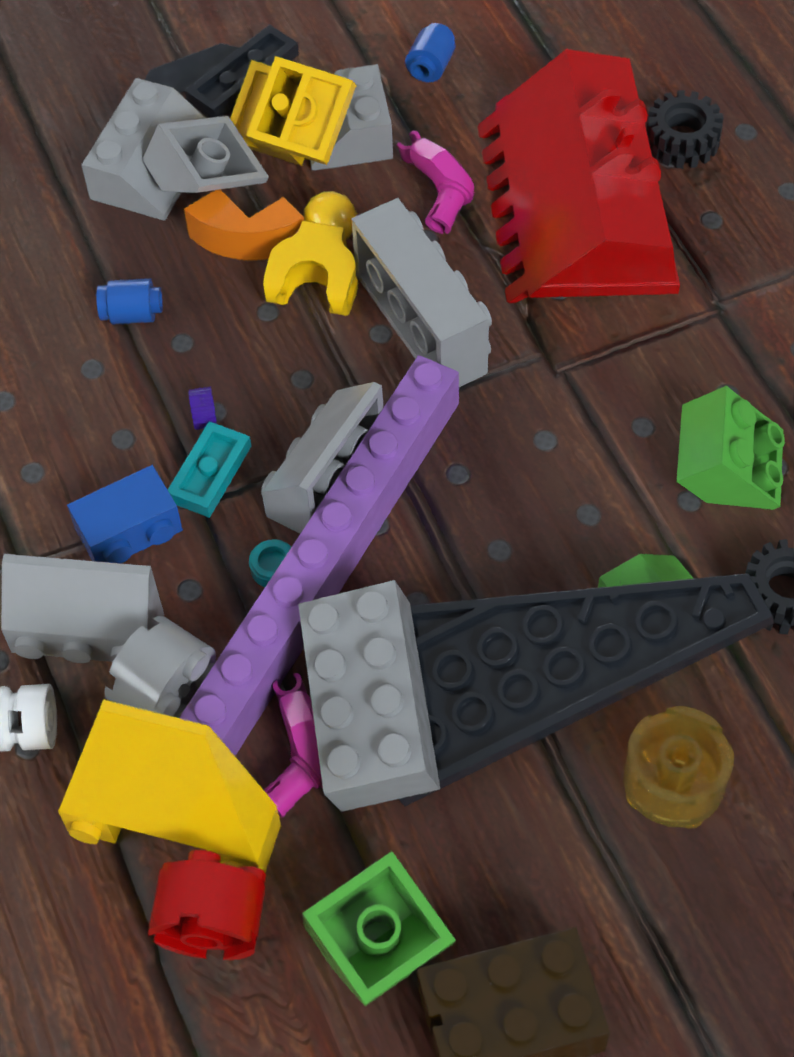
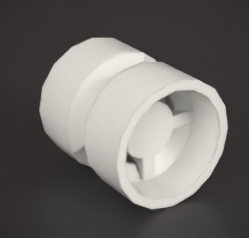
(37, 714)

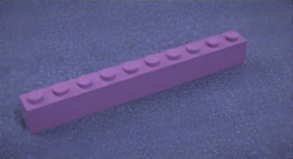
(325, 552)

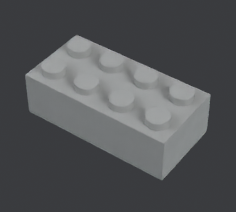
(420, 290)
(368, 697)

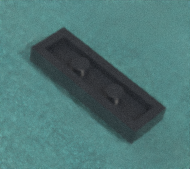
(220, 87)

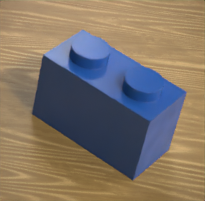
(126, 517)

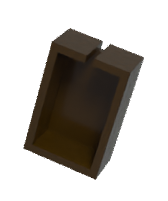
(515, 1001)

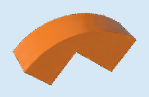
(226, 231)

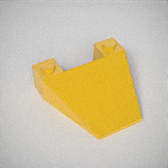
(168, 783)

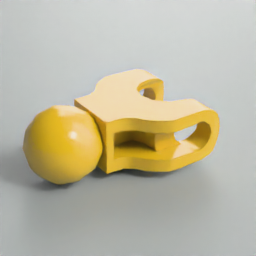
(317, 255)

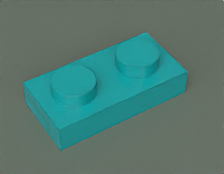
(209, 469)

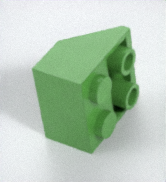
(730, 452)

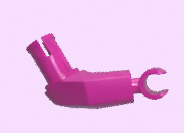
(450, 179)
(305, 766)

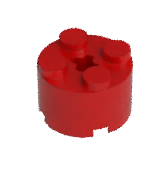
(207, 907)

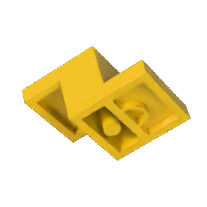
(292, 110)

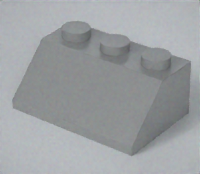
(115, 162)
(320, 455)
(74, 606)

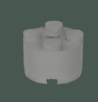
(160, 668)

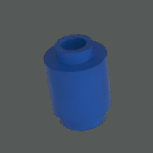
(430, 53)
(129, 301)

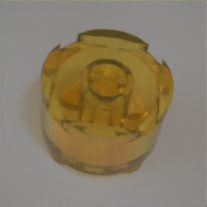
(671, 793)

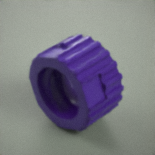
(202, 407)

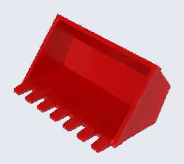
(579, 184)

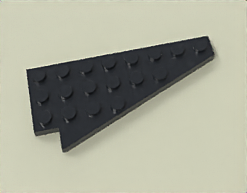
(537, 662)

